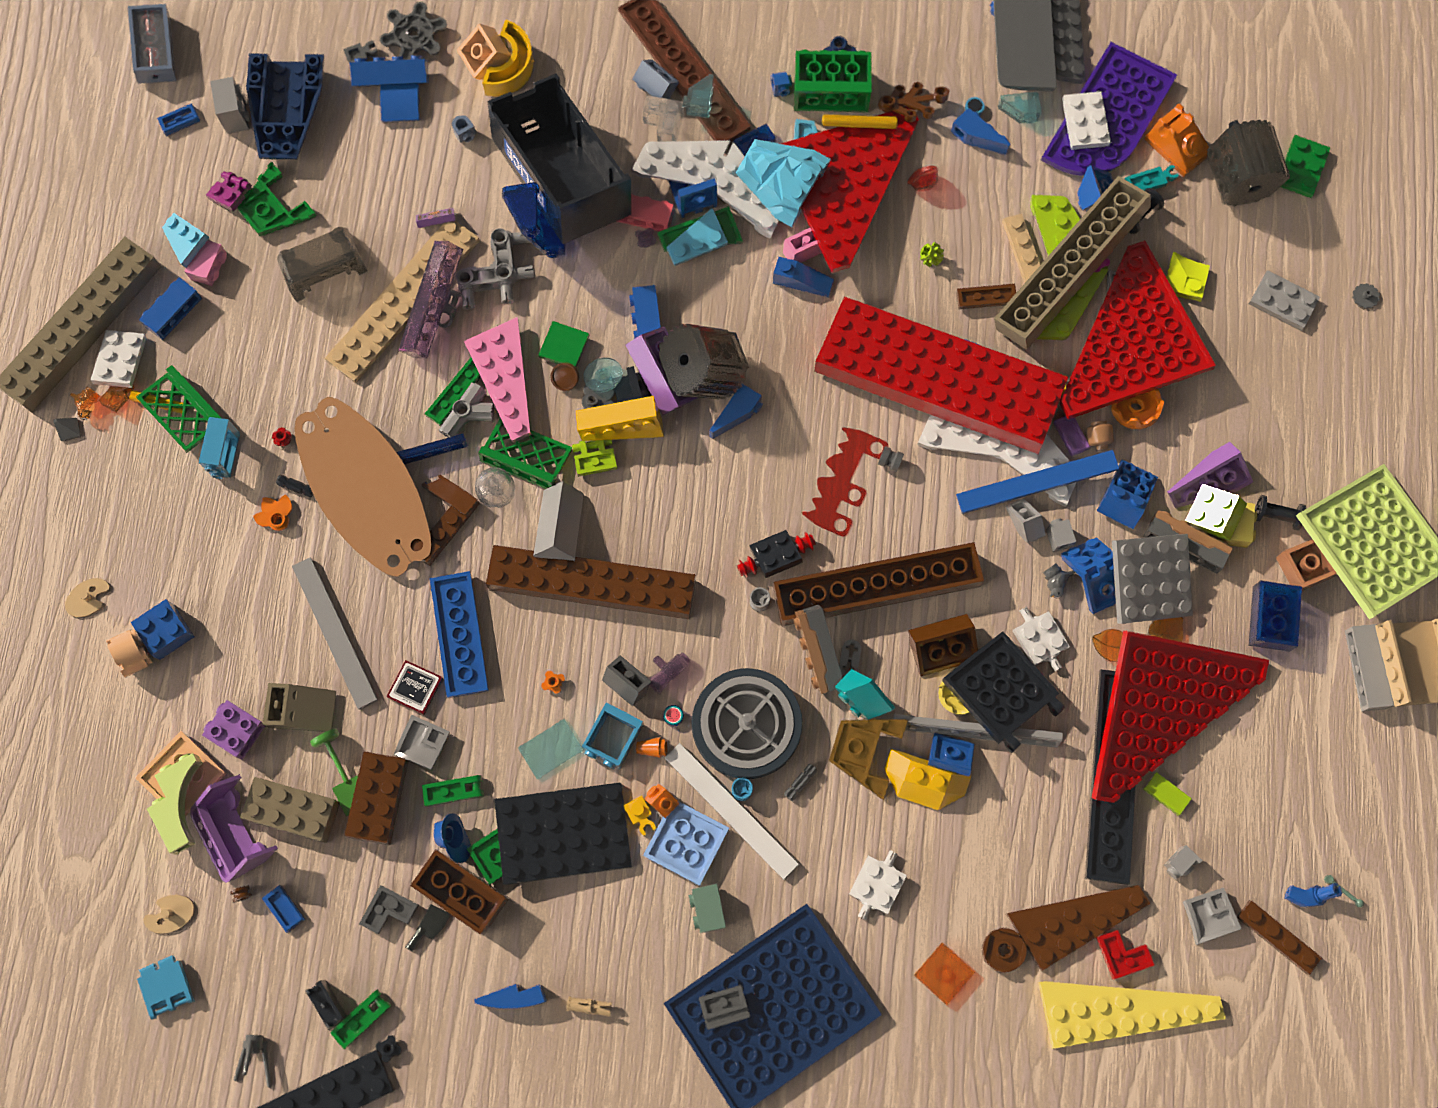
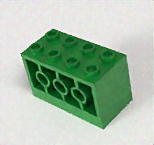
(832, 81)

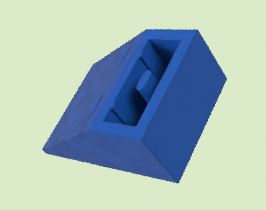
(1127, 494)

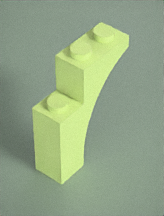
(169, 812)

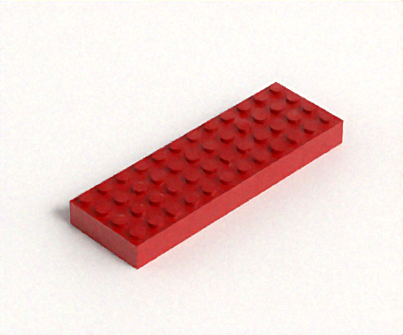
(941, 374)

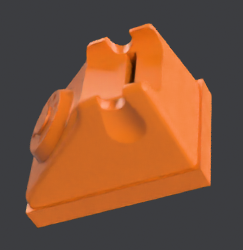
(1179, 140)

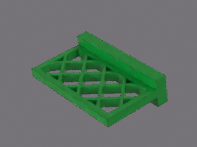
(190, 394)
(521, 469)

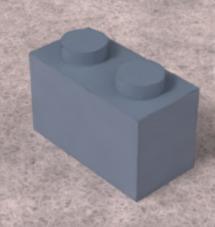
(655, 79)

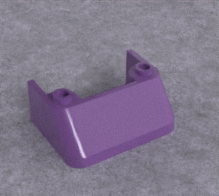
(224, 831)

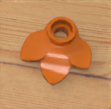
(273, 511)

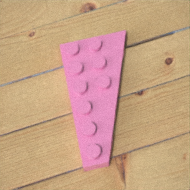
(501, 367)

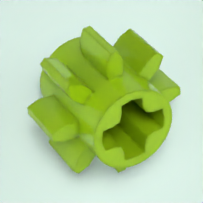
(932, 254)

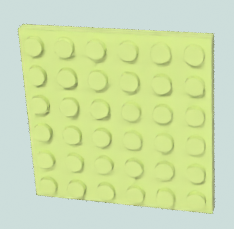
(1374, 540)

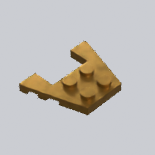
(856, 747)

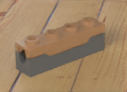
(1203, 548)
(819, 648)

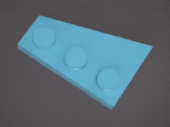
(698, 239)

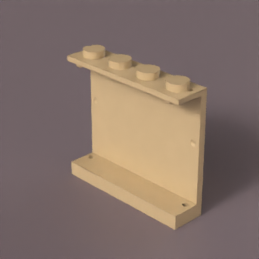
(1410, 660)

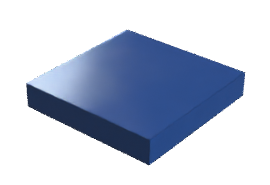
(951, 754)

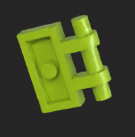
(596, 461)

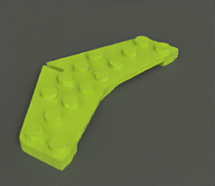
(1055, 221)

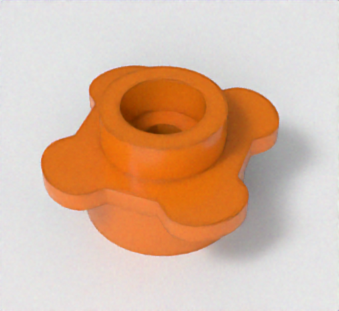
(556, 687)

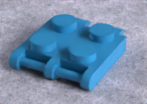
(164, 986)

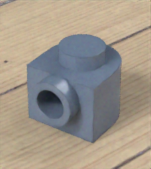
(463, 128)

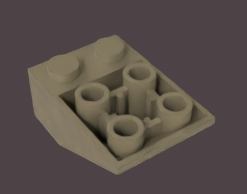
(299, 708)

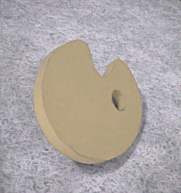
(83, 602)
(175, 911)

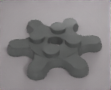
(413, 22)

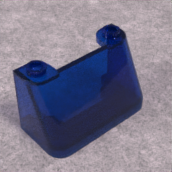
(522, 204)

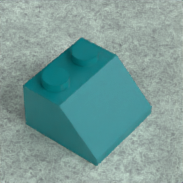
(863, 696)

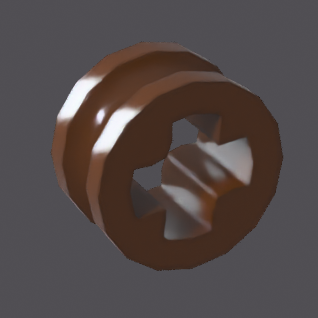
(240, 893)

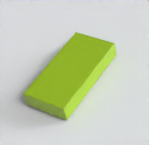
(1167, 794)

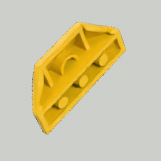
(924, 783)

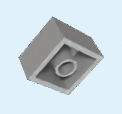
(230, 105)

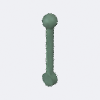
(1358, 902)

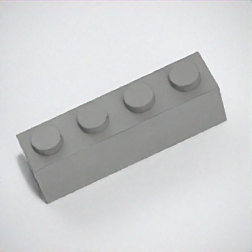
(1368, 668)

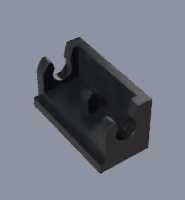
(326, 1004)

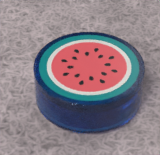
(673, 715)

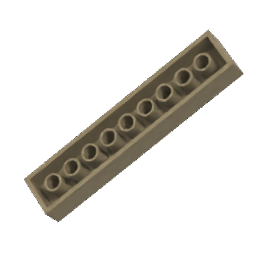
(1072, 262)
(78, 324)

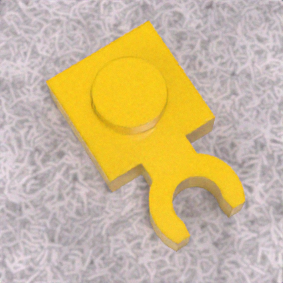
(638, 813)

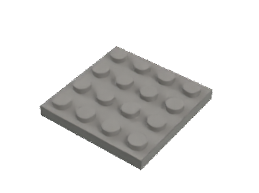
(1152, 578)

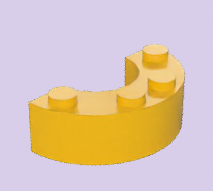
(517, 70)

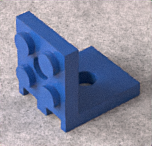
(694, 197)
(1095, 566)

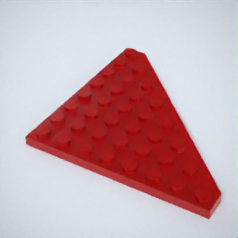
(852, 185)
(1136, 340)
(1162, 699)

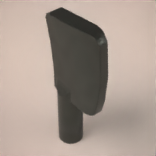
(430, 926)

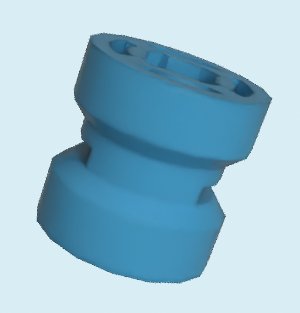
(743, 786)

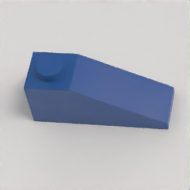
(801, 277)
(738, 410)

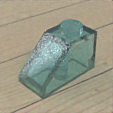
(699, 97)
(1021, 107)

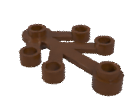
(889, 103)

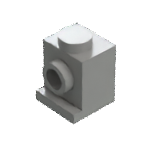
(1181, 862)

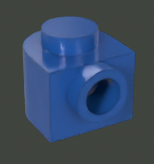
(780, 83)

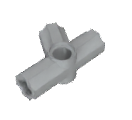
(475, 411)

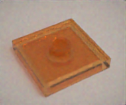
(944, 973)

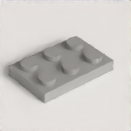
(1284, 300)

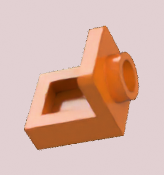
(661, 800)

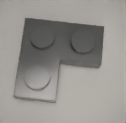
(385, 904)

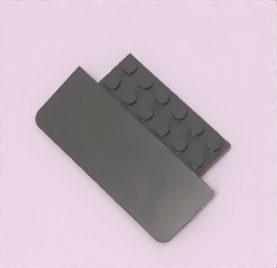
(1038, 43)

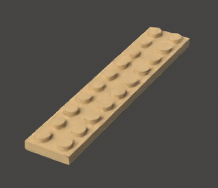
(392, 308)

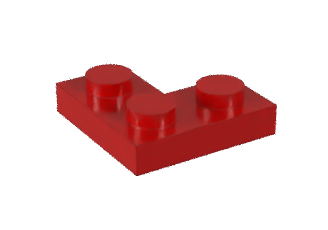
(1121, 961)

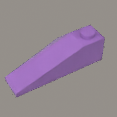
(1220, 469)

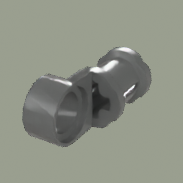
(450, 309)

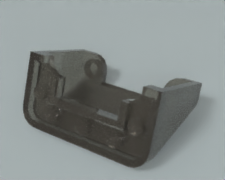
(319, 260)

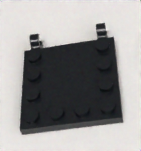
(1002, 689)

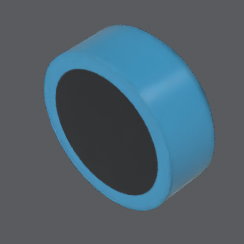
(975, 105)

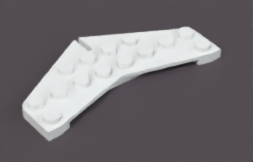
(704, 160)
(950, 436)

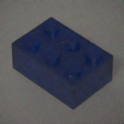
(1275, 616)

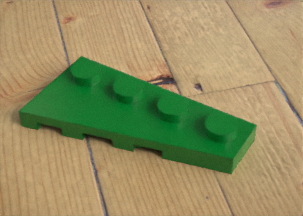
(724, 218)

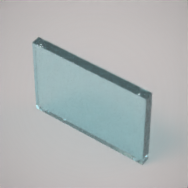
(550, 749)

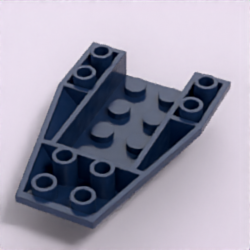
(282, 102)

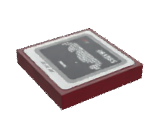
(414, 687)

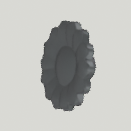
(1366, 295)

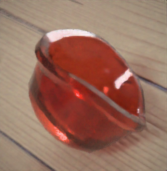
(924, 178)

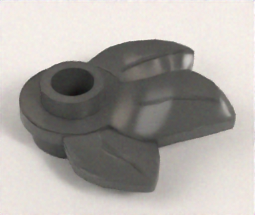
(598, 398)

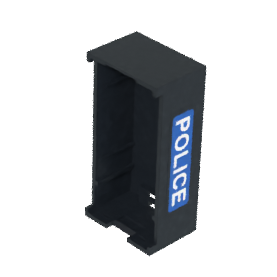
(574, 171)

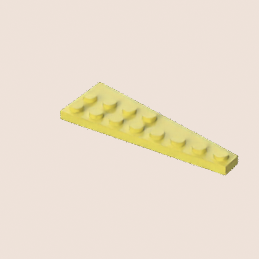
(1099, 1013)

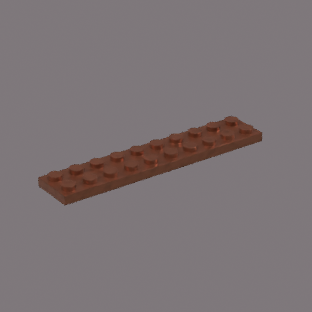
(681, 61)

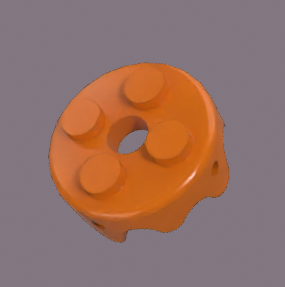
(1139, 419)

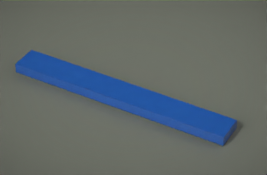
(1037, 482)

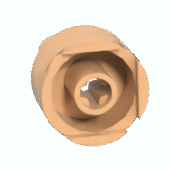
(128, 652)

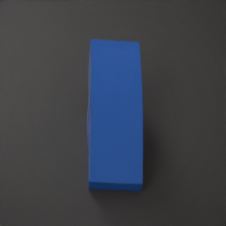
(513, 998)

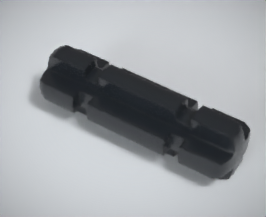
(294, 485)

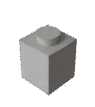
(1060, 535)

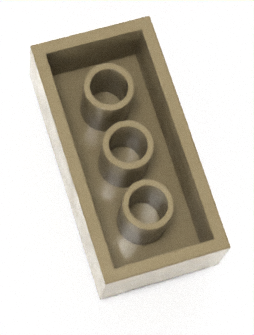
(290, 809)

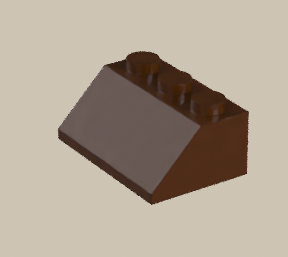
(943, 644)

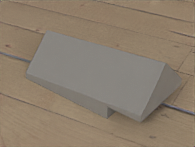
(559, 522)

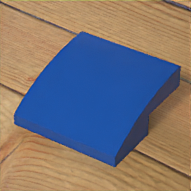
(399, 102)

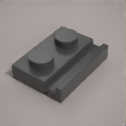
(724, 1007)

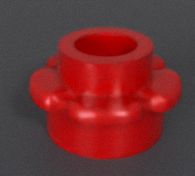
(281, 441)

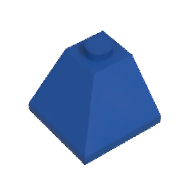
(1093, 186)

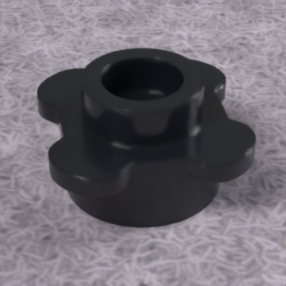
(382, 1047)

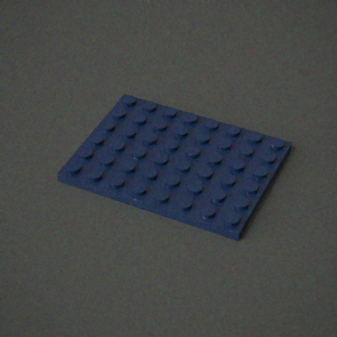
(798, 1003)

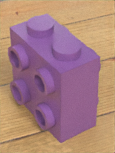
(233, 729)

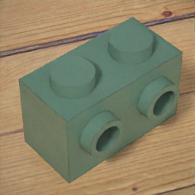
(708, 909)

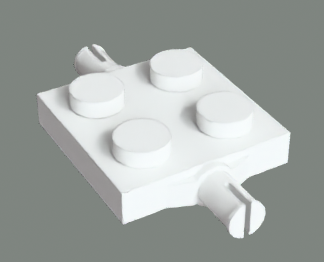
(1041, 638)
(877, 885)

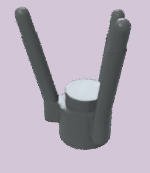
(252, 1045)

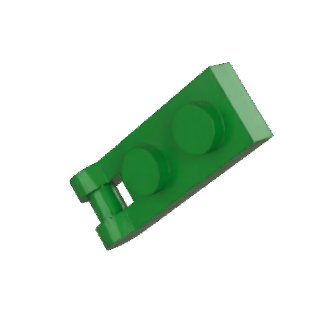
(452, 790)
(360, 1020)

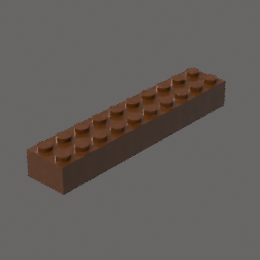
(592, 582)
(880, 582)

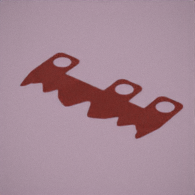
(837, 487)

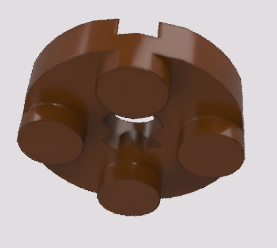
(1014, 943)

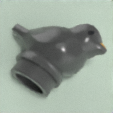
(1057, 580)

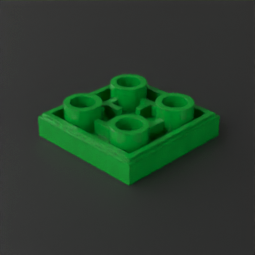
(563, 344)

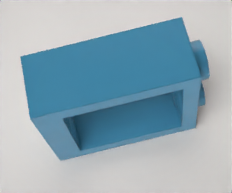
(219, 447)
(627, 719)

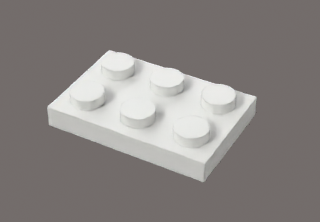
(1086, 120)
(118, 358)

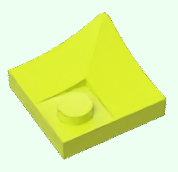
(1187, 277)

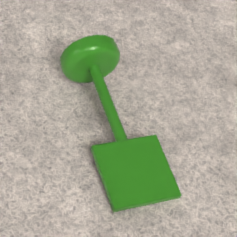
(344, 791)

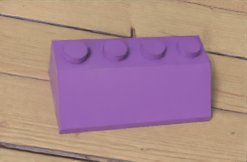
(646, 357)

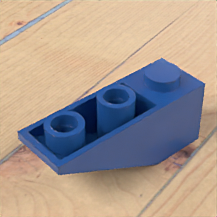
(977, 133)

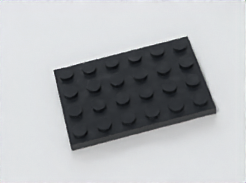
(562, 833)

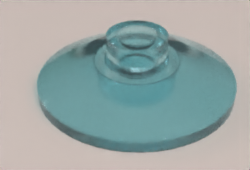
(603, 368)

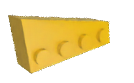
(621, 420)

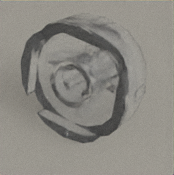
(495, 487)

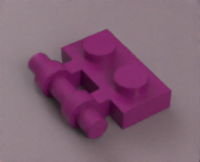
(226, 195)

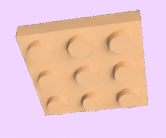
(180, 745)

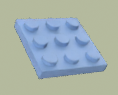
(686, 843)

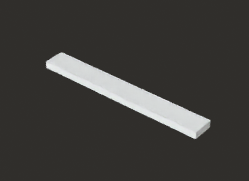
(731, 811)

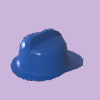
(452, 837)

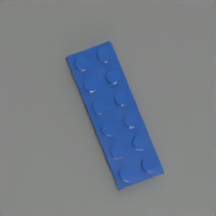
(459, 635)

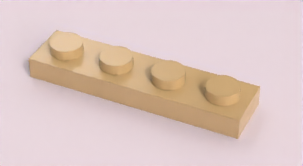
(1021, 245)

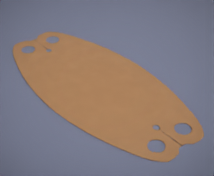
(362, 486)

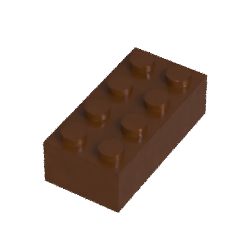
(376, 798)
(459, 892)

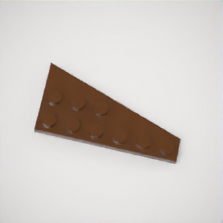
(1065, 926)

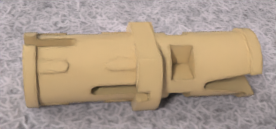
(588, 1006)

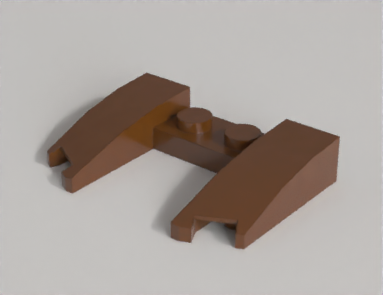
(461, 508)

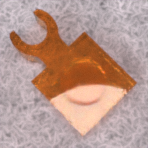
(115, 398)

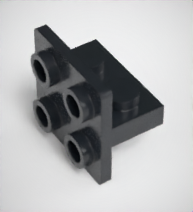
(631, 386)

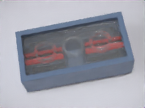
(151, 43)

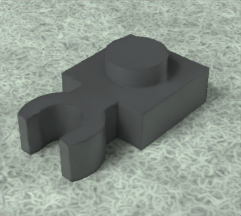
(358, 51)

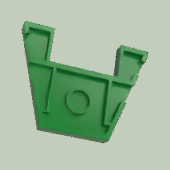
(265, 211)

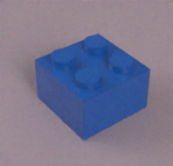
(162, 629)

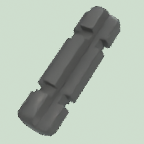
(800, 782)

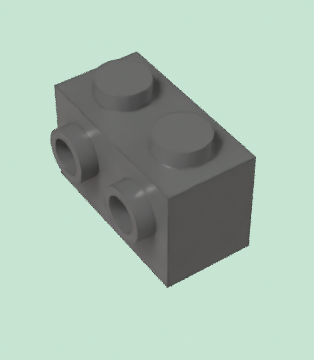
(626, 680)

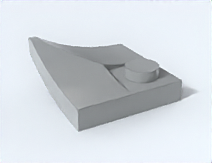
(421, 742)
(1211, 916)

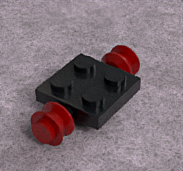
(776, 554)

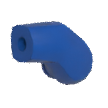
(1312, 896)

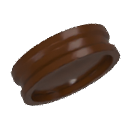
(564, 376)

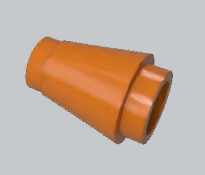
(653, 747)

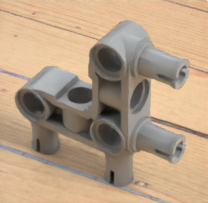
(490, 277)

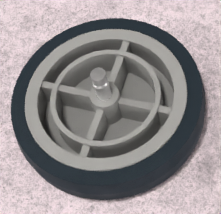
(747, 723)

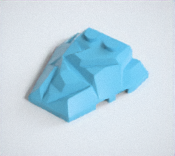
(781, 176)

